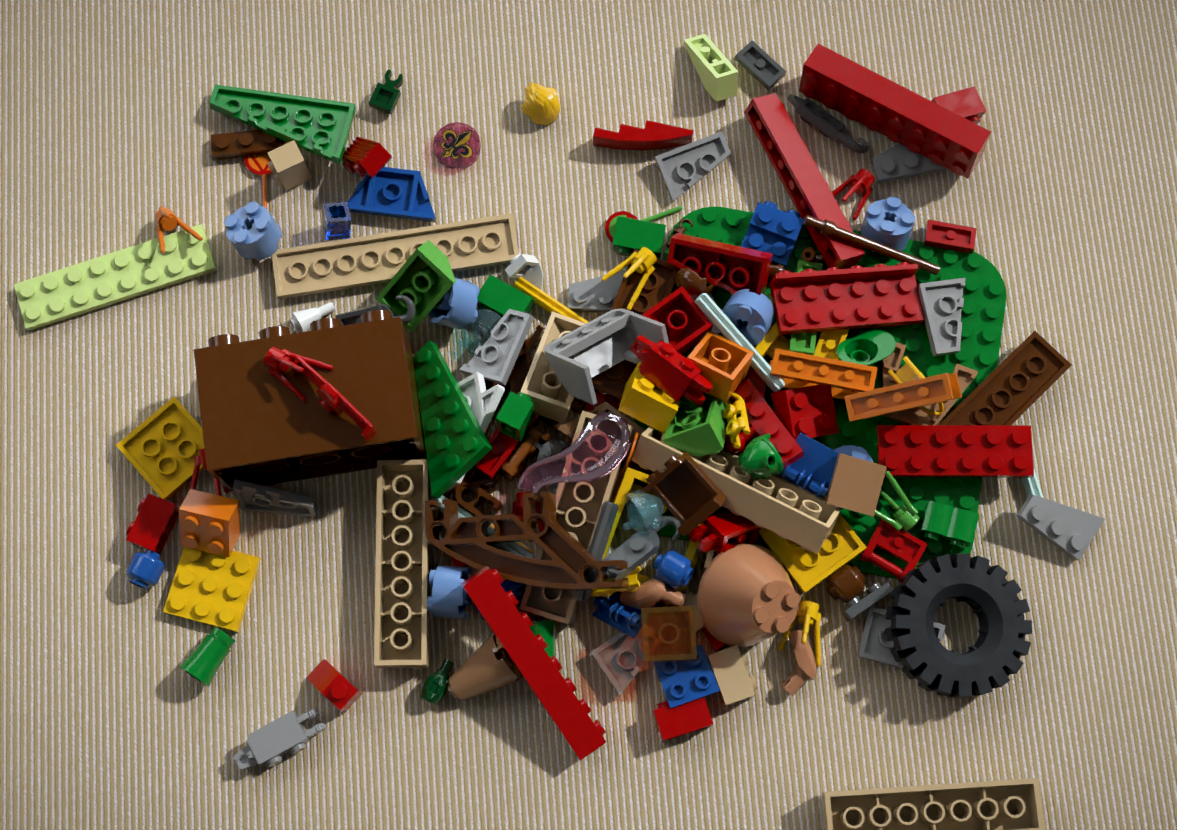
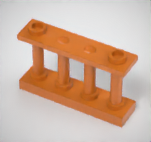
(808, 370)
(903, 396)

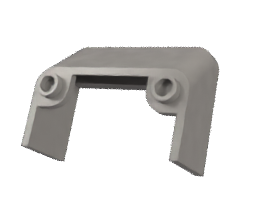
(599, 347)

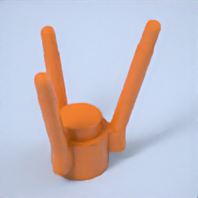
(168, 221)

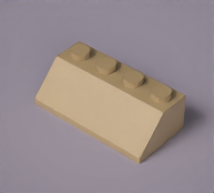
(541, 382)

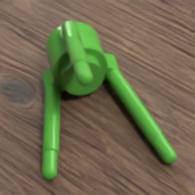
(904, 516)

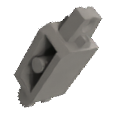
(277, 739)

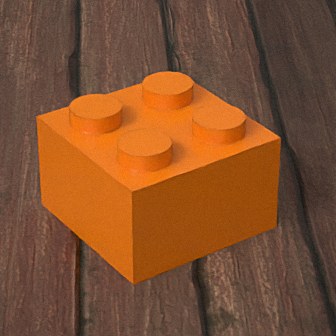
(721, 363)
(209, 522)

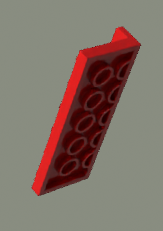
(846, 298)

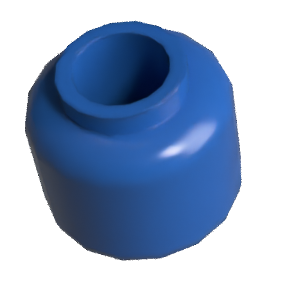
(145, 569)
(673, 569)

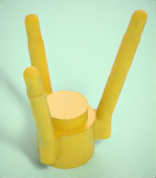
(641, 262)
(807, 615)

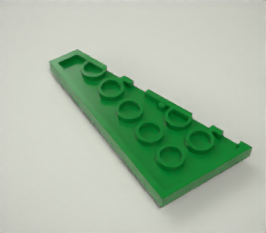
(449, 426)

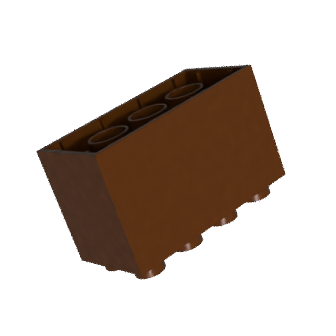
(271, 437)

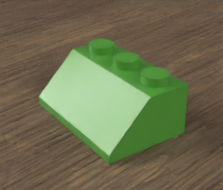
(422, 279)
(698, 427)

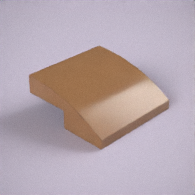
(855, 484)

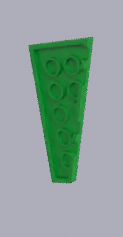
(311, 122)

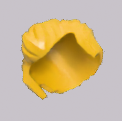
(541, 104)

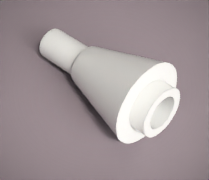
(302, 319)

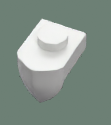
(527, 268)

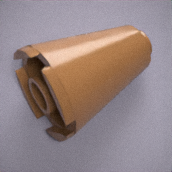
(484, 671)

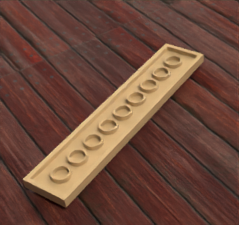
(380, 256)

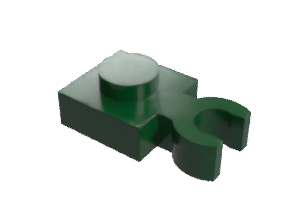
(386, 95)

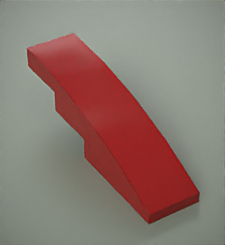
(652, 137)

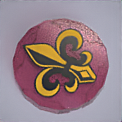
(457, 145)

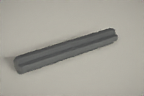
(599, 543)

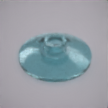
(485, 322)

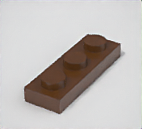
(243, 144)

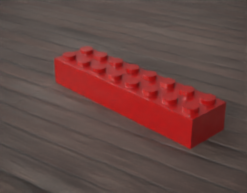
(893, 111)

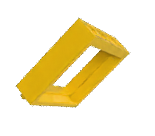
(620, 499)

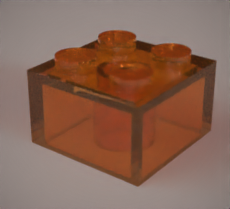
(668, 634)

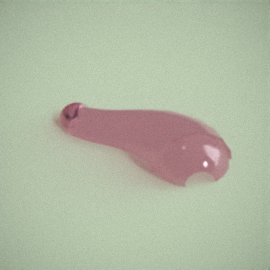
(590, 457)

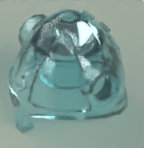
(643, 511)

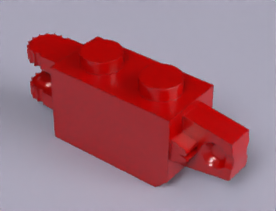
(670, 370)
(723, 532)

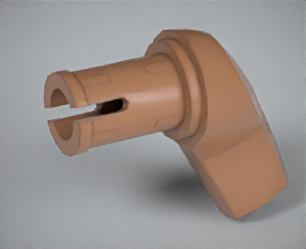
(650, 593)
(805, 662)

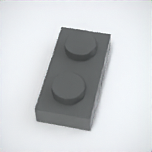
(760, 65)
(857, 606)

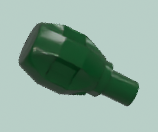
(437, 683)

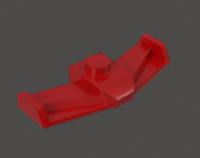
(333, 400)

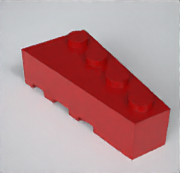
(722, 263)

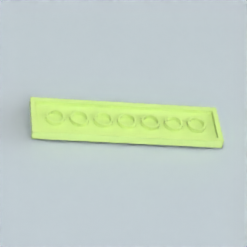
(113, 278)

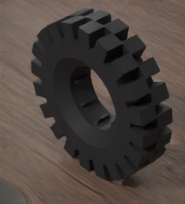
(999, 615)

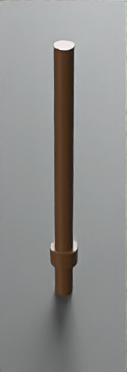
(829, 228)

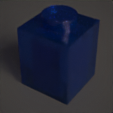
(336, 220)

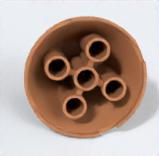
(746, 596)

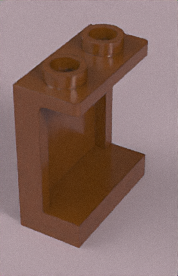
(685, 491)

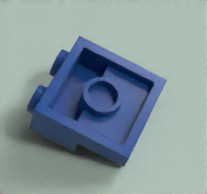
(773, 231)

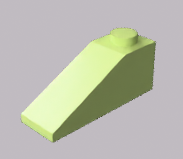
(713, 67)

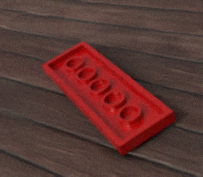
(956, 450)

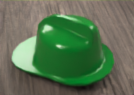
(867, 348)

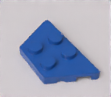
(393, 194)

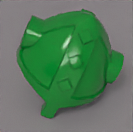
(755, 458)

